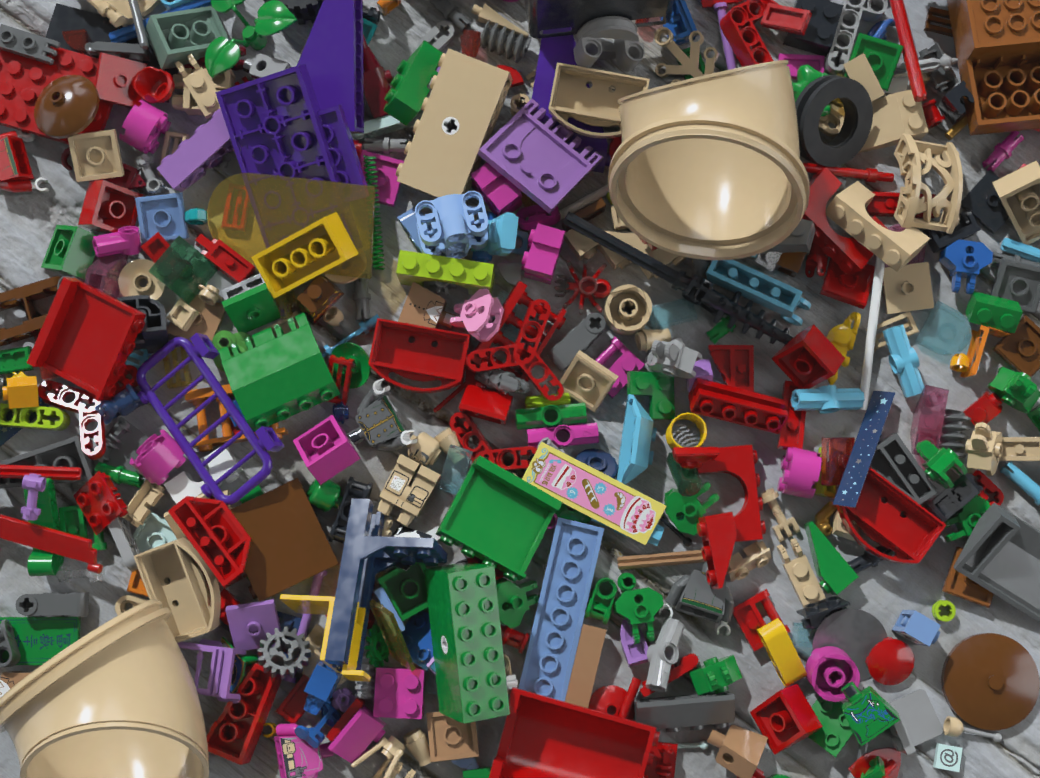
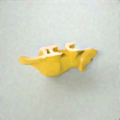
(844, 338)

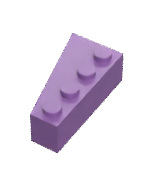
(198, 153)

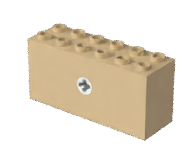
(462, 96)

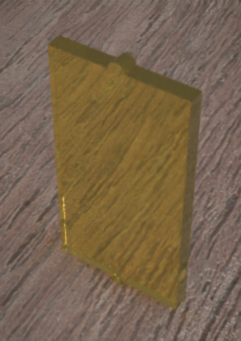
(392, 635)

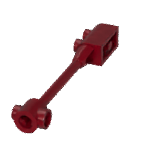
(376, 82)

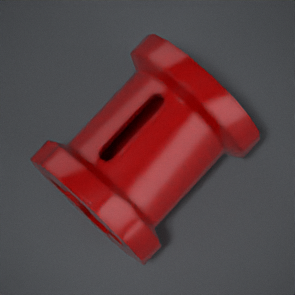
(932, 114)

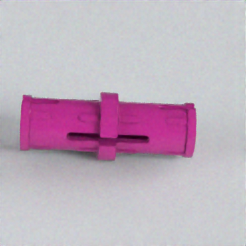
(1003, 150)

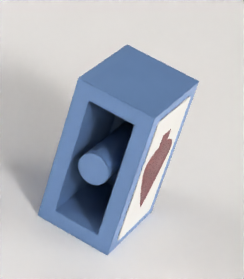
(917, 628)

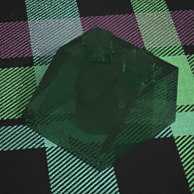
(183, 270)

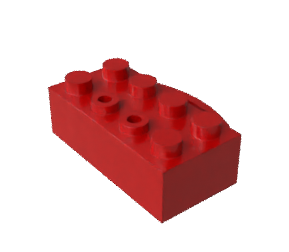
(419, 360)
(882, 522)

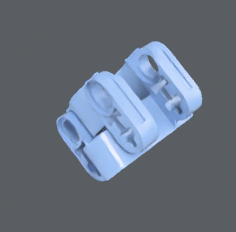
(452, 225)

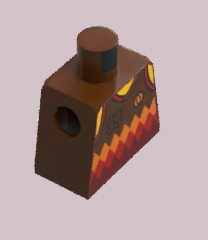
(318, 298)

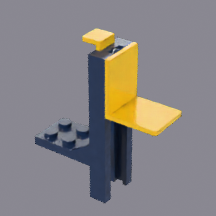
(362, 558)

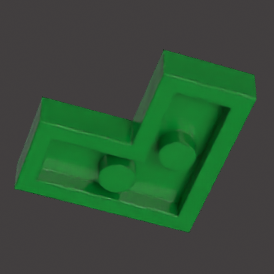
(658, 388)

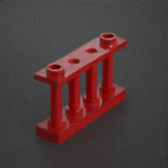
(519, 296)

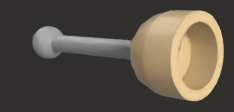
(954, 727)

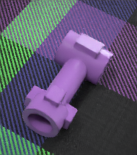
(33, 484)

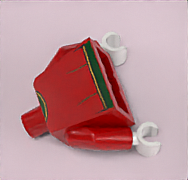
(15, 165)

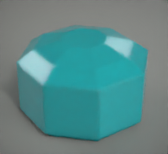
(196, 216)

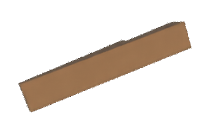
(585, 665)

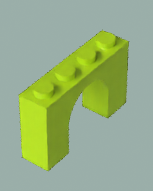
(427, 267)

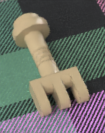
(769, 496)

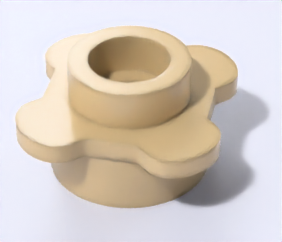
(209, 294)

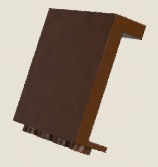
(285, 540)

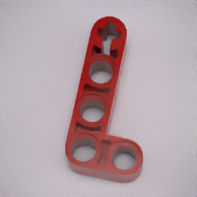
(742, 34)

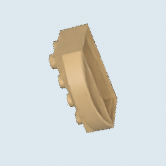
(591, 105)
(180, 563)

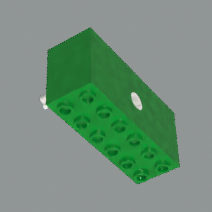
(467, 642)

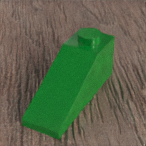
(829, 565)

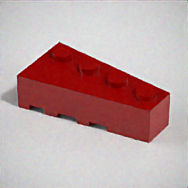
(241, 723)

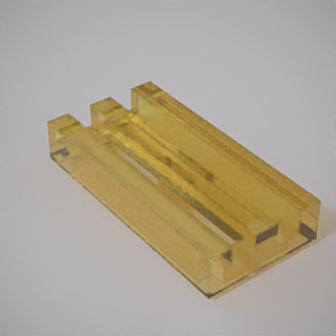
(170, 385)

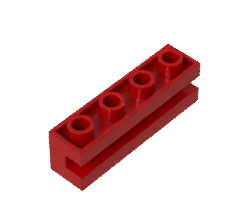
(737, 406)

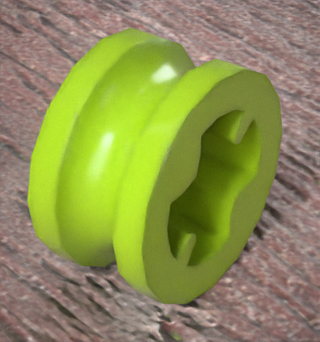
(951, 608)

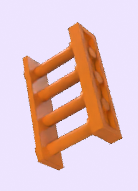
(199, 396)

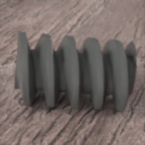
(504, 42)
(953, 431)

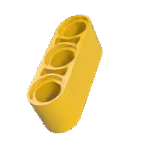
(782, 652)

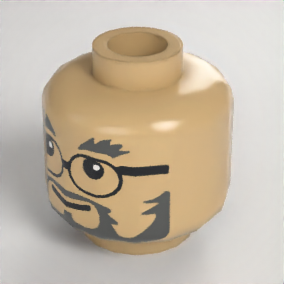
(425, 451)

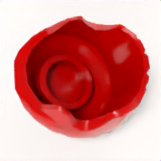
(154, 85)

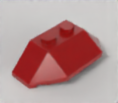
(214, 535)

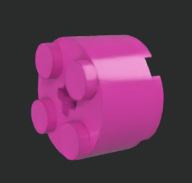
(144, 127)
(158, 457)
(800, 472)
(823, 663)

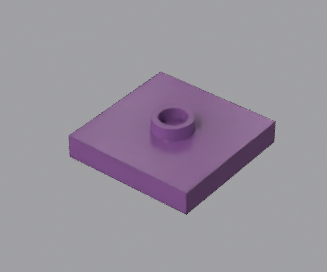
(251, 622)

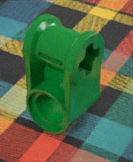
(601, 602)

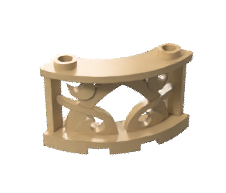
(947, 164)

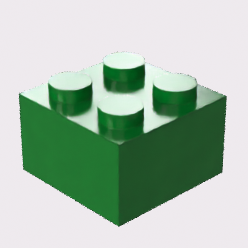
(406, 589)

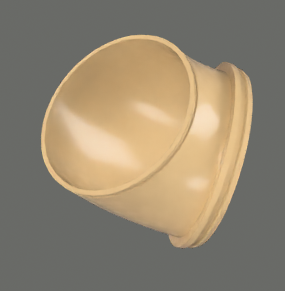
(712, 163)
(111, 706)

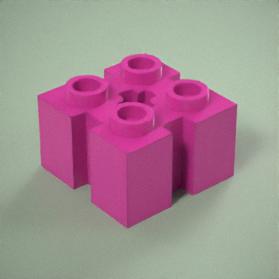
(496, 190)
(544, 252)

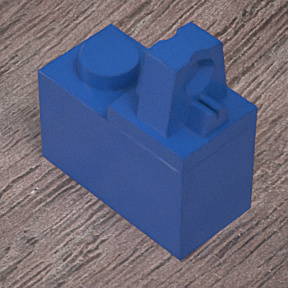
(320, 687)

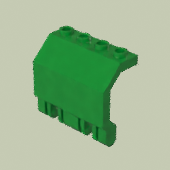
(278, 374)

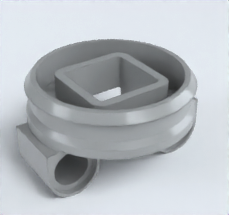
(623, 47)

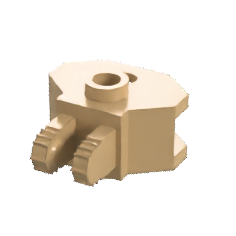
(984, 449)

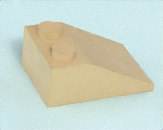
(894, 116)
(1021, 199)

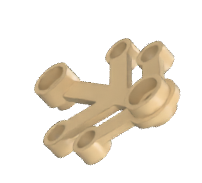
(688, 66)

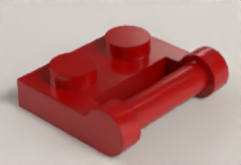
(750, 619)

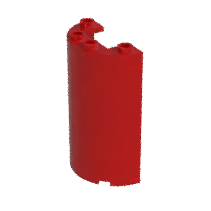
(570, 741)

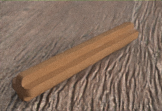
(660, 559)

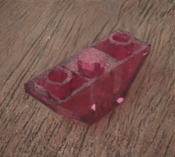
(105, 273)
(928, 417)

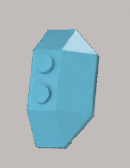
(635, 441)

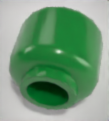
(324, 495)

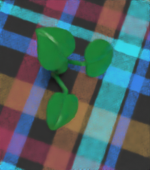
(225, 54)

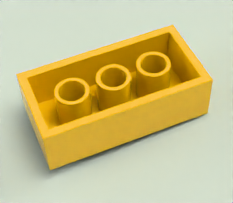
(305, 255)

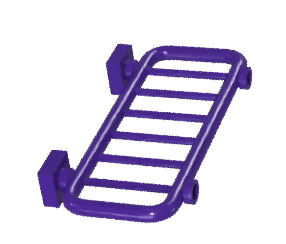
(267, 437)

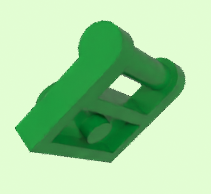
(74, 522)

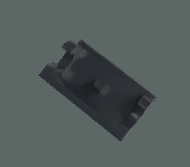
(952, 104)
(966, 228)
(954, 499)

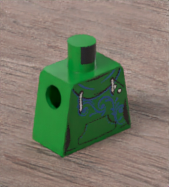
(867, 712)

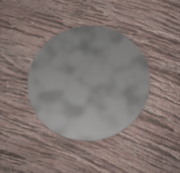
(854, 633)

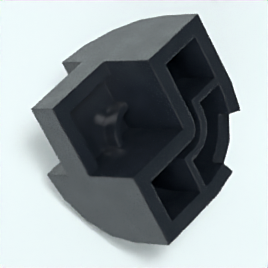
(156, 325)

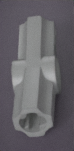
(663, 655)

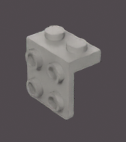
(916, 723)

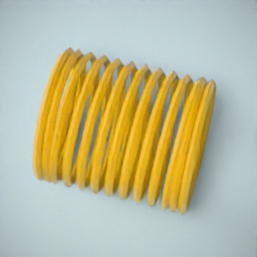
(687, 416)

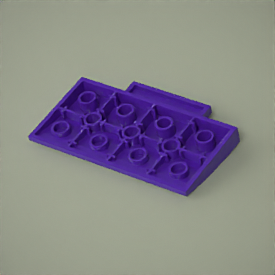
(284, 132)

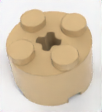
(634, 299)

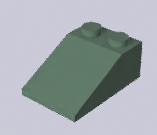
(182, 33)

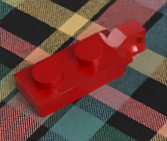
(225, 259)

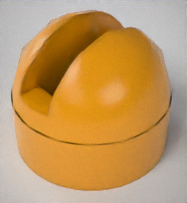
(959, 363)

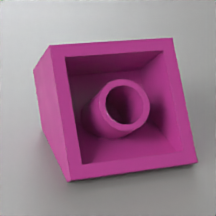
(358, 735)

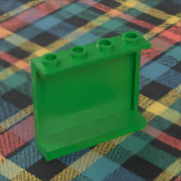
(498, 518)

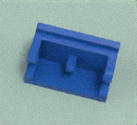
(680, 23)

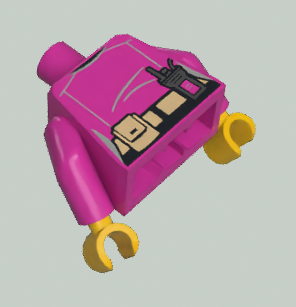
(295, 755)

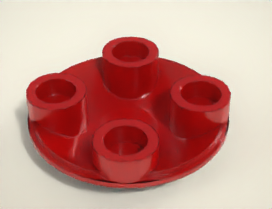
(890, 661)

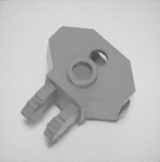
(674, 359)

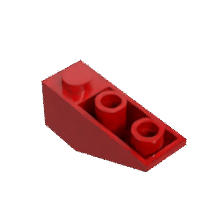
(718, 540)

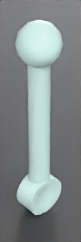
(703, 745)

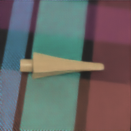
(487, 13)

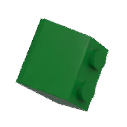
(70, 251)

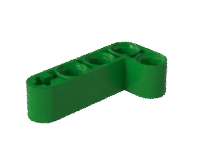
(39, 561)

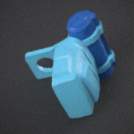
(501, 237)

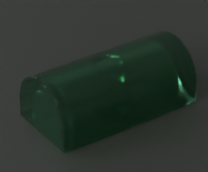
(686, 479)

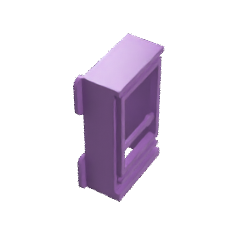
(220, 669)

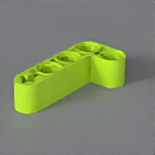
(22, 416)

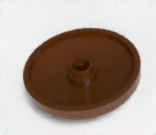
(990, 681)

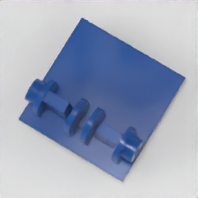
(418, 639)

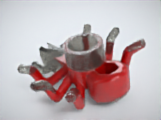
(587, 287)

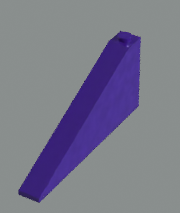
(561, 50)
(336, 59)

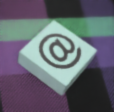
(947, 757)

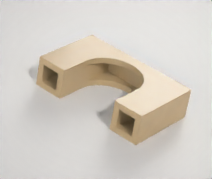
(892, 247)

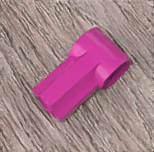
(124, 241)

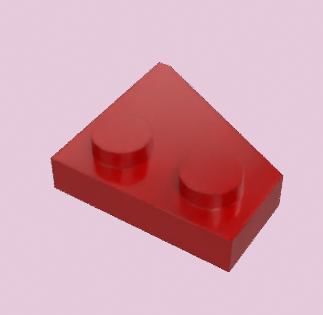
(735, 364)

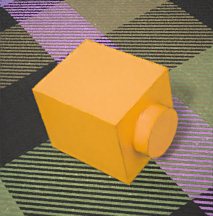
(21, 392)

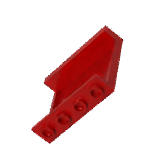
(87, 337)

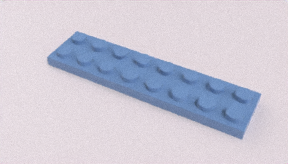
(561, 609)

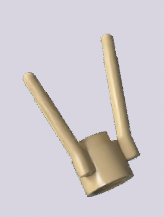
(392, 750)

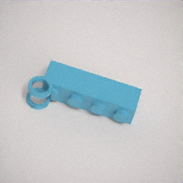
(758, 288)

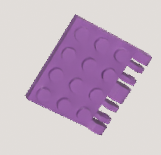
(539, 158)

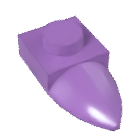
(634, 653)

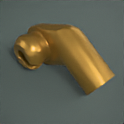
(822, 518)

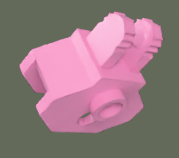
(478, 314)

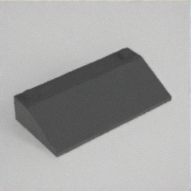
(1004, 559)

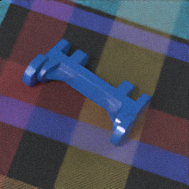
(313, 735)

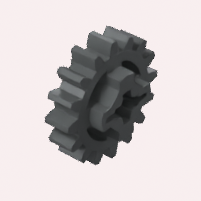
(276, 660)

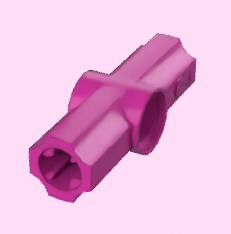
(578, 435)

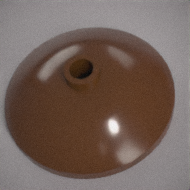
(66, 106)

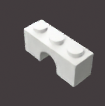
(184, 485)

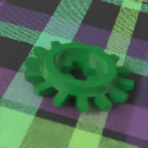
(375, 655)

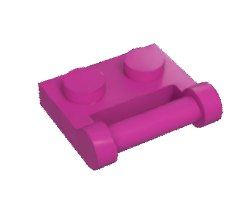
(624, 364)

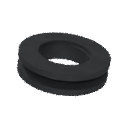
(856, 123)

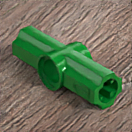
(567, 415)

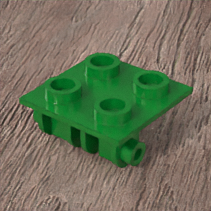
(835, 727)

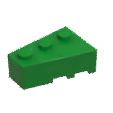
(412, 83)

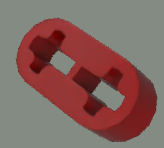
(989, 487)

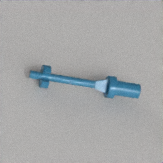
(364, 327)

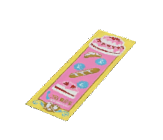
(594, 493)

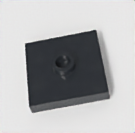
(986, 203)

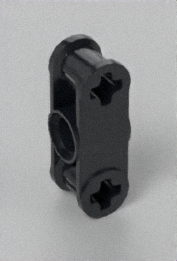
(341, 521)

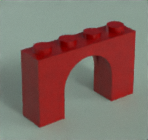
(845, 251)
(740, 463)

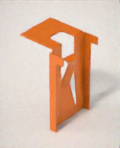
(974, 346)

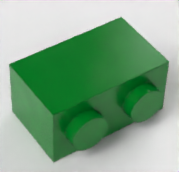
(993, 312)

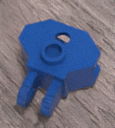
(965, 260)

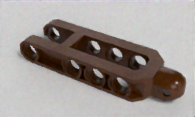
(25, 296)

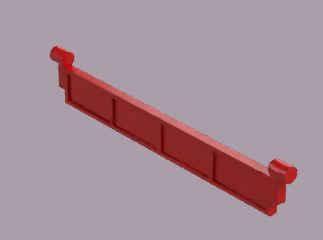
(50, 541)

